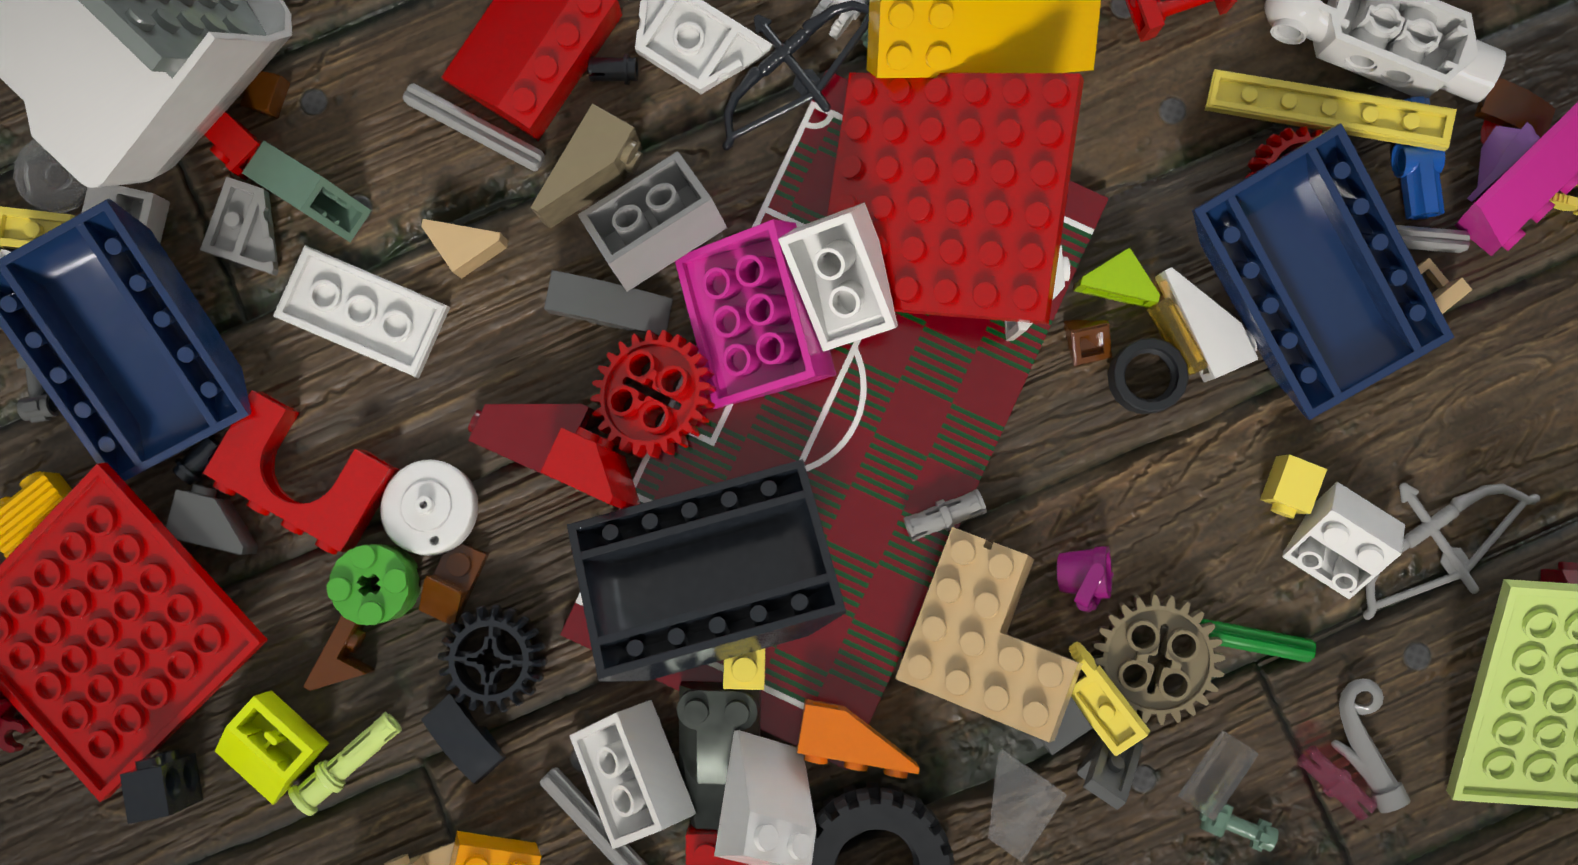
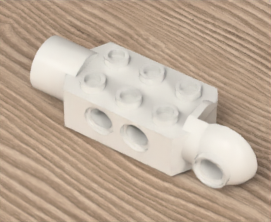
(1394, 42)

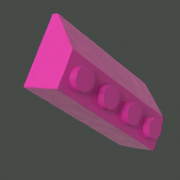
(1526, 188)

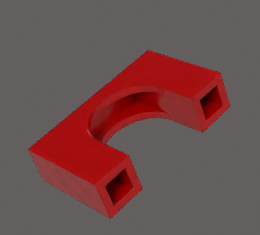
(247, 467)

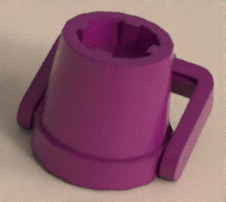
(1087, 575)

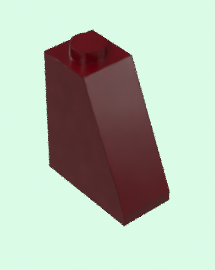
(525, 430)

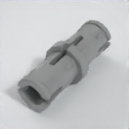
(945, 515)

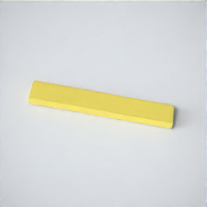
(1325, 107)

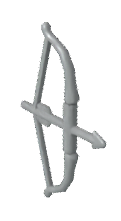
(1452, 559)

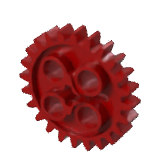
(669, 361)

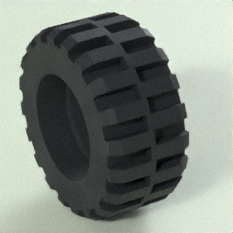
(884, 810)

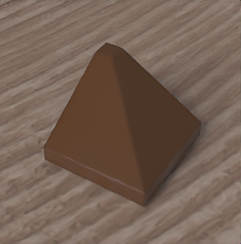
(1088, 340)

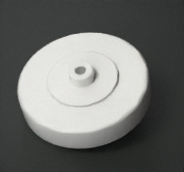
(429, 507)

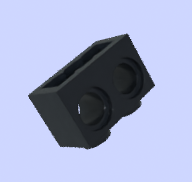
(161, 786)

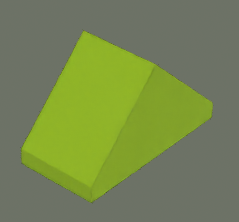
(1121, 281)

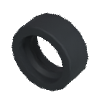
(1175, 363)

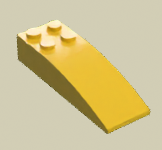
(980, 37)

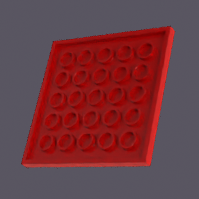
(962, 186)
(112, 631)

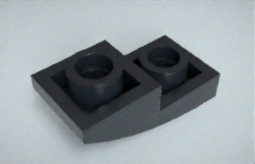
(462, 740)

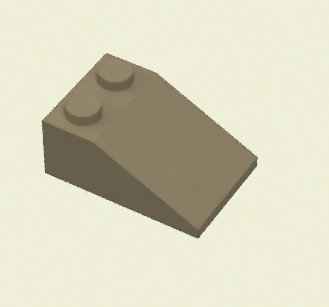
(590, 166)

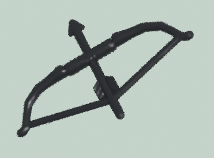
(806, 80)

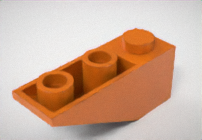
(840, 735)

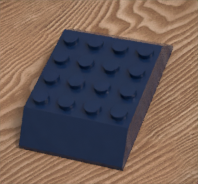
(1320, 273)
(119, 340)

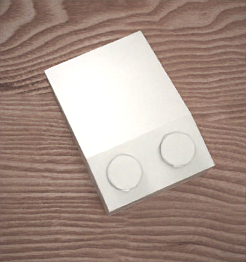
(841, 276)
(766, 805)

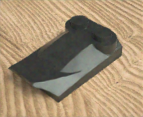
(706, 732)

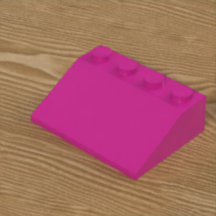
(750, 316)

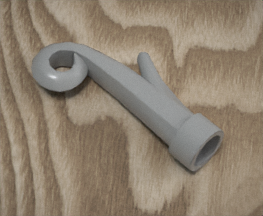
(1363, 752)

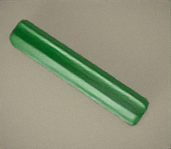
(1263, 641)

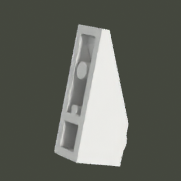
(1215, 331)

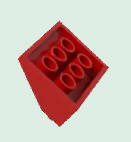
(531, 56)

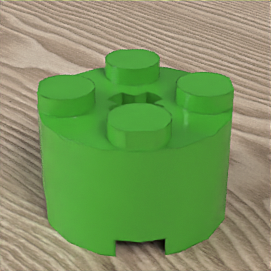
(352, 590)

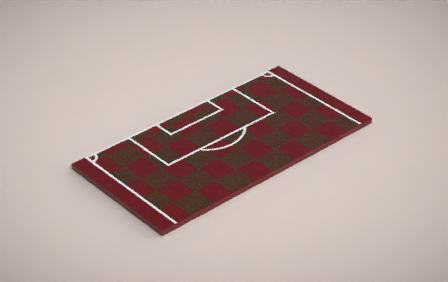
(879, 441)

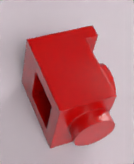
(232, 143)

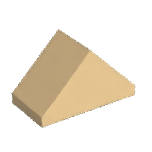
(464, 246)

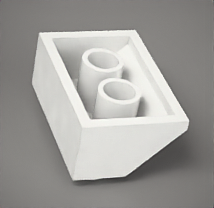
(632, 774)

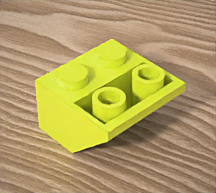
(269, 745)

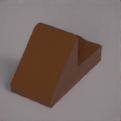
(452, 583)
(334, 661)

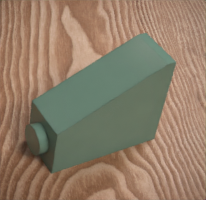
(306, 191)

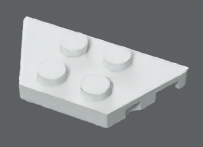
(696, 42)

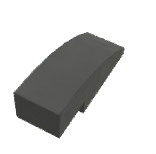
(607, 303)

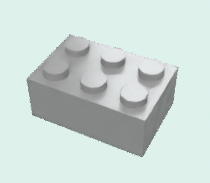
(652, 221)

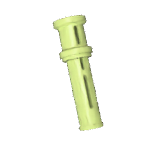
(331, 774)

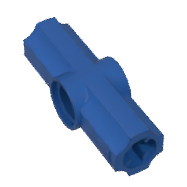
(1419, 176)

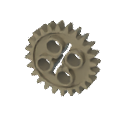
(1194, 665)

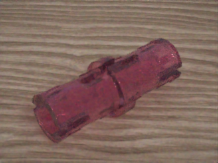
(1337, 783)

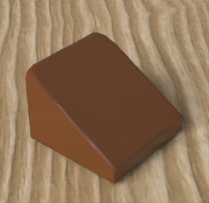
(266, 94)

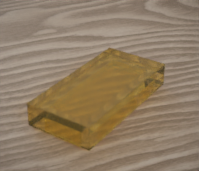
(1175, 331)

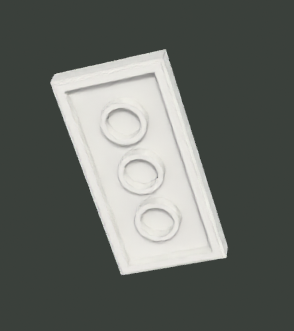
(361, 311)

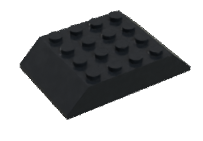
(705, 575)

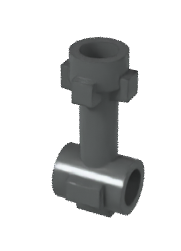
(38, 405)

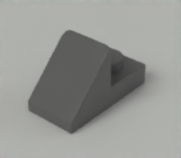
(1110, 775)

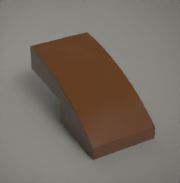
(1514, 107)

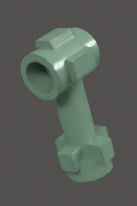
(1261, 834)

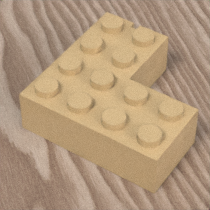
(964, 645)

